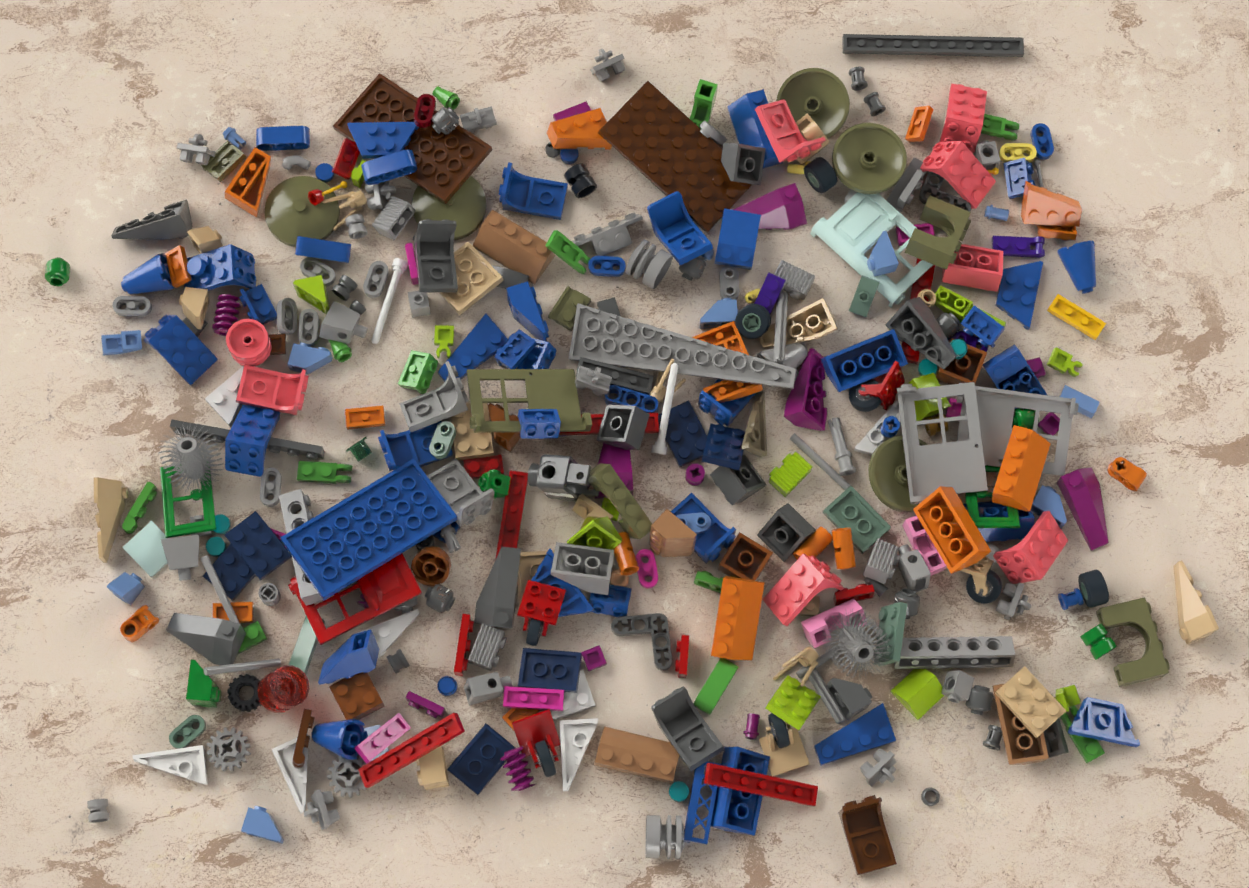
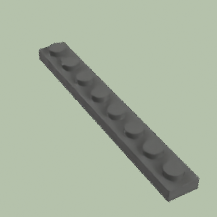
(274, 445)

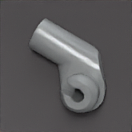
(295, 160)

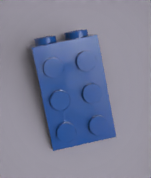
(532, 194)
(676, 229)
(225, 267)
(180, 348)
(724, 412)
(249, 440)
(408, 446)
(715, 539)

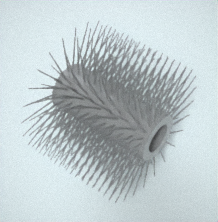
(191, 458)
(855, 643)

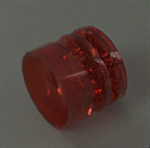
(283, 689)

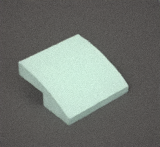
(148, 549)

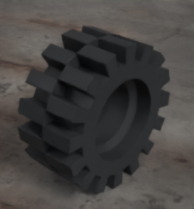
(233, 691)

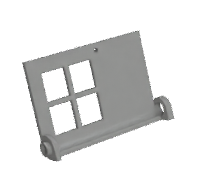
(996, 420)
(947, 463)

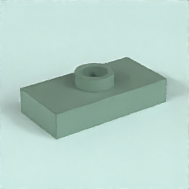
(864, 296)

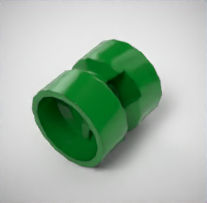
(1098, 641)

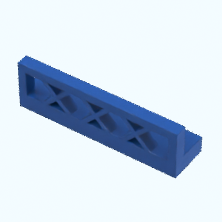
(693, 805)

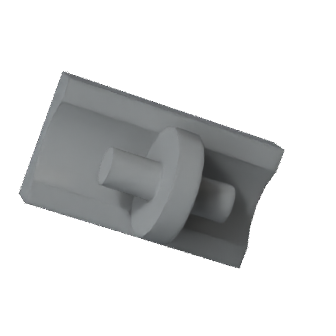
(600, 69)
(478, 119)
(203, 153)
(382, 193)
(593, 380)
(1008, 609)
(882, 770)
(318, 807)

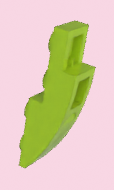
(956, 304)

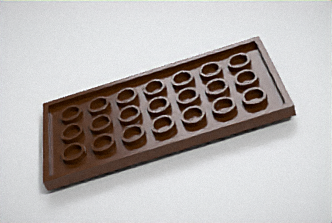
(673, 154)
(441, 159)

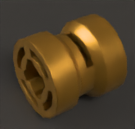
(932, 429)

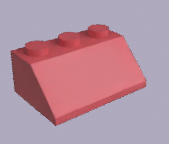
(975, 268)

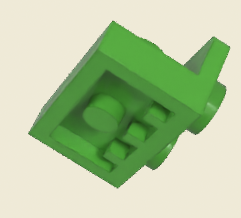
(418, 371)

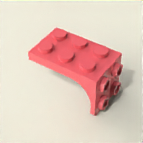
(964, 115)
(784, 132)
(961, 169)
(272, 389)
(1035, 553)
(799, 586)

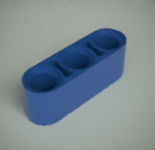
(282, 138)
(389, 167)
(323, 249)
(625, 394)

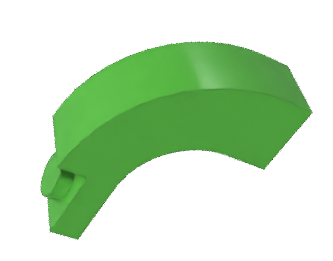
(703, 102)

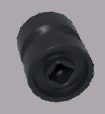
(579, 179)

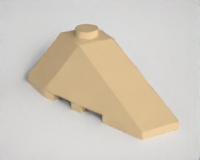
(804, 325)
(111, 502)
(1193, 617)

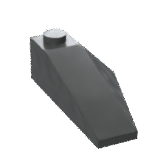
(168, 224)
(919, 329)
(498, 597)
(211, 637)

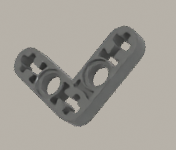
(935, 190)
(649, 627)

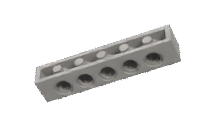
(290, 504)
(956, 652)

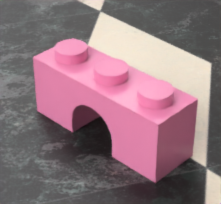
(921, 541)
(814, 626)

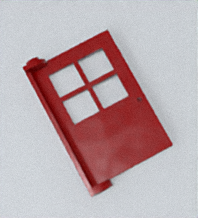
(381, 588)

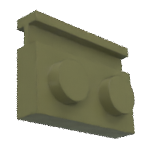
(225, 161)
(566, 306)

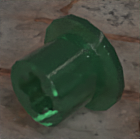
(360, 449)

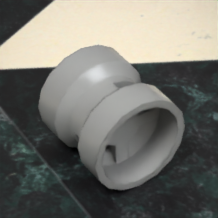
(356, 227)
(271, 598)
(98, 810)

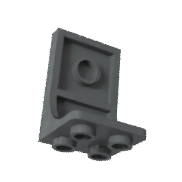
(435, 256)
(686, 729)

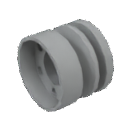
(646, 262)
(664, 836)

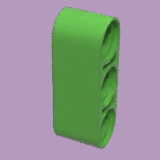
(715, 685)

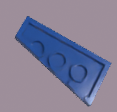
(475, 348)
(859, 736)

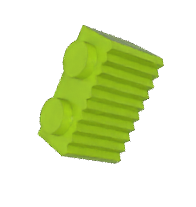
(790, 473)

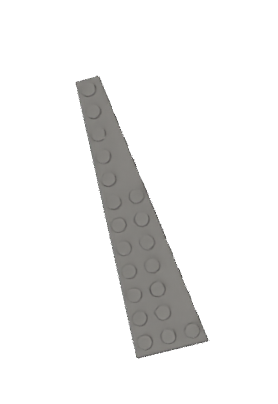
(643, 346)

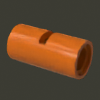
(814, 544)
(843, 548)
(625, 556)

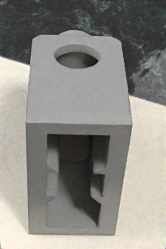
(341, 324)
(182, 554)
(913, 569)
(479, 691)

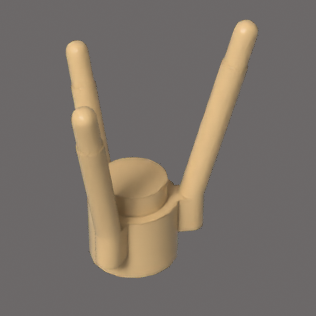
(355, 200)
(658, 390)
(806, 658)

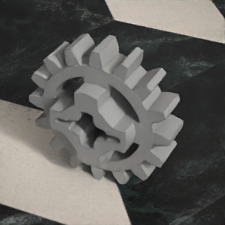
(224, 755)
(340, 776)

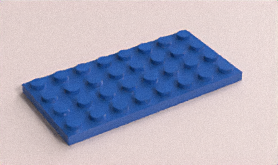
(368, 529)

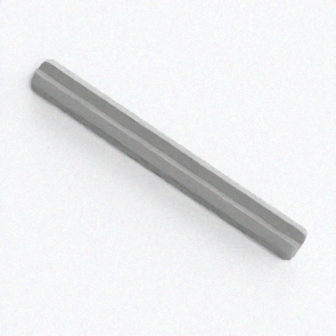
(780, 328)

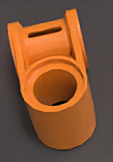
(1129, 474)
(140, 623)

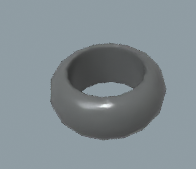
(930, 803)

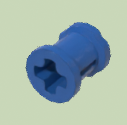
(891, 420)
(1070, 599)

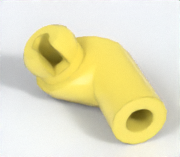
(796, 169)
(751, 296)

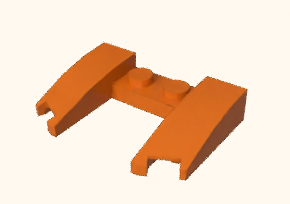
(728, 337)

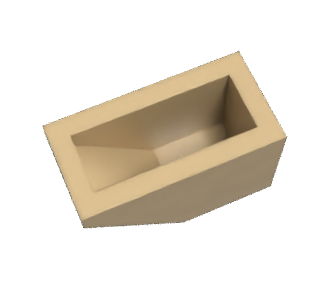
(205, 239)
(195, 305)

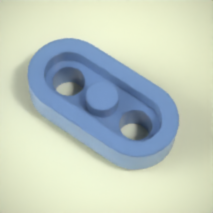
(691, 521)

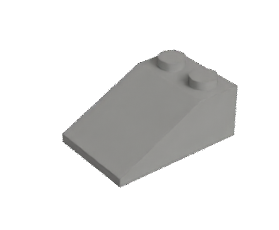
(583, 566)

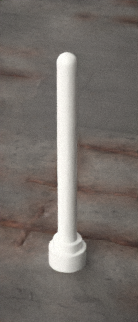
(399, 267)
(660, 446)

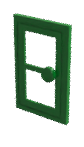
(206, 494)
(1011, 521)

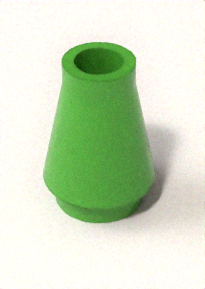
(446, 98)
(340, 350)

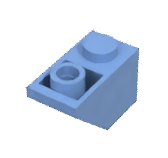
(308, 358)

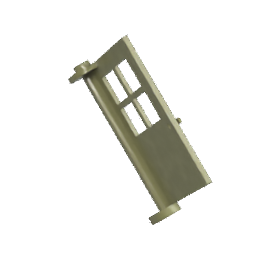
(544, 391)

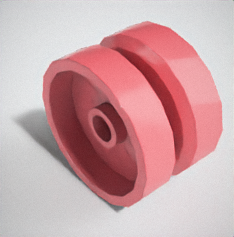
(248, 342)

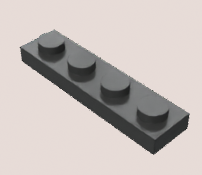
(621, 376)

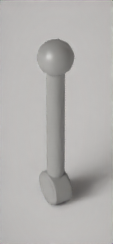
(1037, 162)

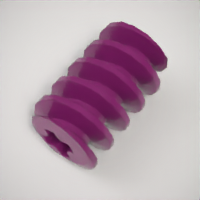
(224, 313)
(517, 769)

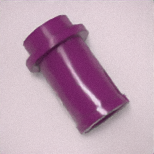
(752, 726)

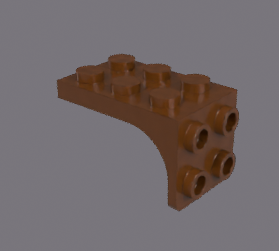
(866, 835)

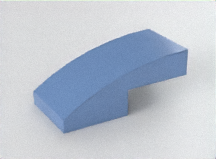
(121, 343)

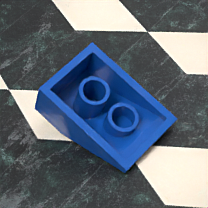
(737, 239)

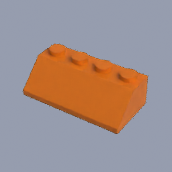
(1021, 469)
(951, 529)
(737, 618)

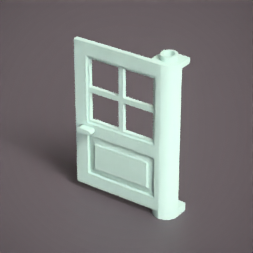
(857, 228)

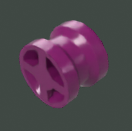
(693, 478)

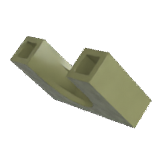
(934, 249)
(634, 519)
(1136, 615)

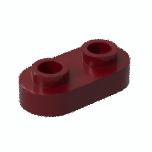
(423, 113)

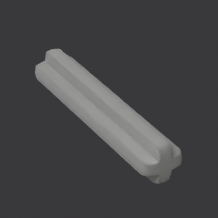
(827, 697)

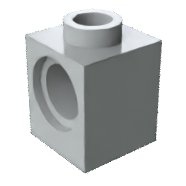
(990, 148)
(419, 303)
(957, 686)

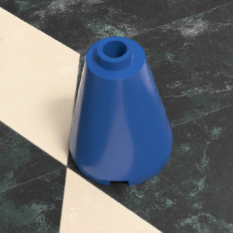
(1080, 264)
(148, 277)
(340, 737)

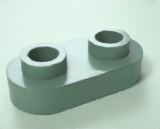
(444, 439)
(186, 730)

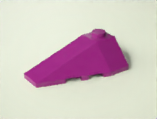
(778, 209)
(806, 401)
(620, 461)
(1085, 502)

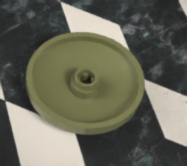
(820, 96)
(869, 158)
(465, 207)
(292, 214)
(889, 474)

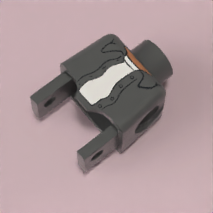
(557, 470)

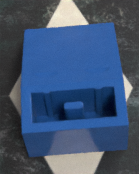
(526, 310)
(1012, 372)
(352, 657)

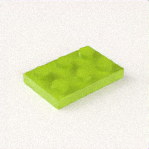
(793, 702)

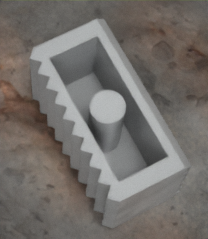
(393, 218)
(797, 280)
(881, 561)
(487, 647)

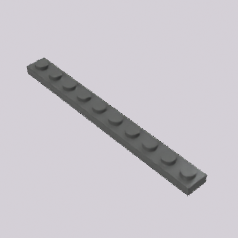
(933, 45)

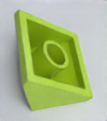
(313, 291)
(927, 407)
(598, 534)
(918, 692)

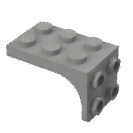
(436, 404)
(461, 492)

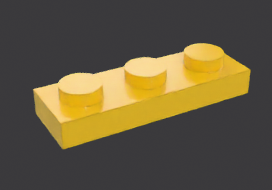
(1076, 317)

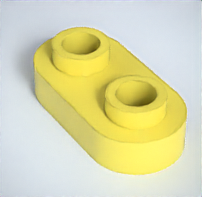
(1016, 151)

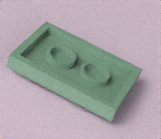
(855, 512)
(892, 623)

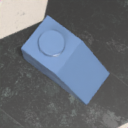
(882, 257)
(719, 314)
(1049, 500)
(126, 587)
(261, 825)

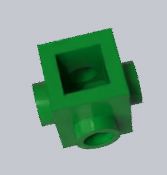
(496, 481)

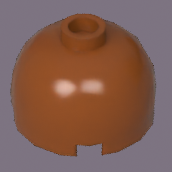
(431, 566)

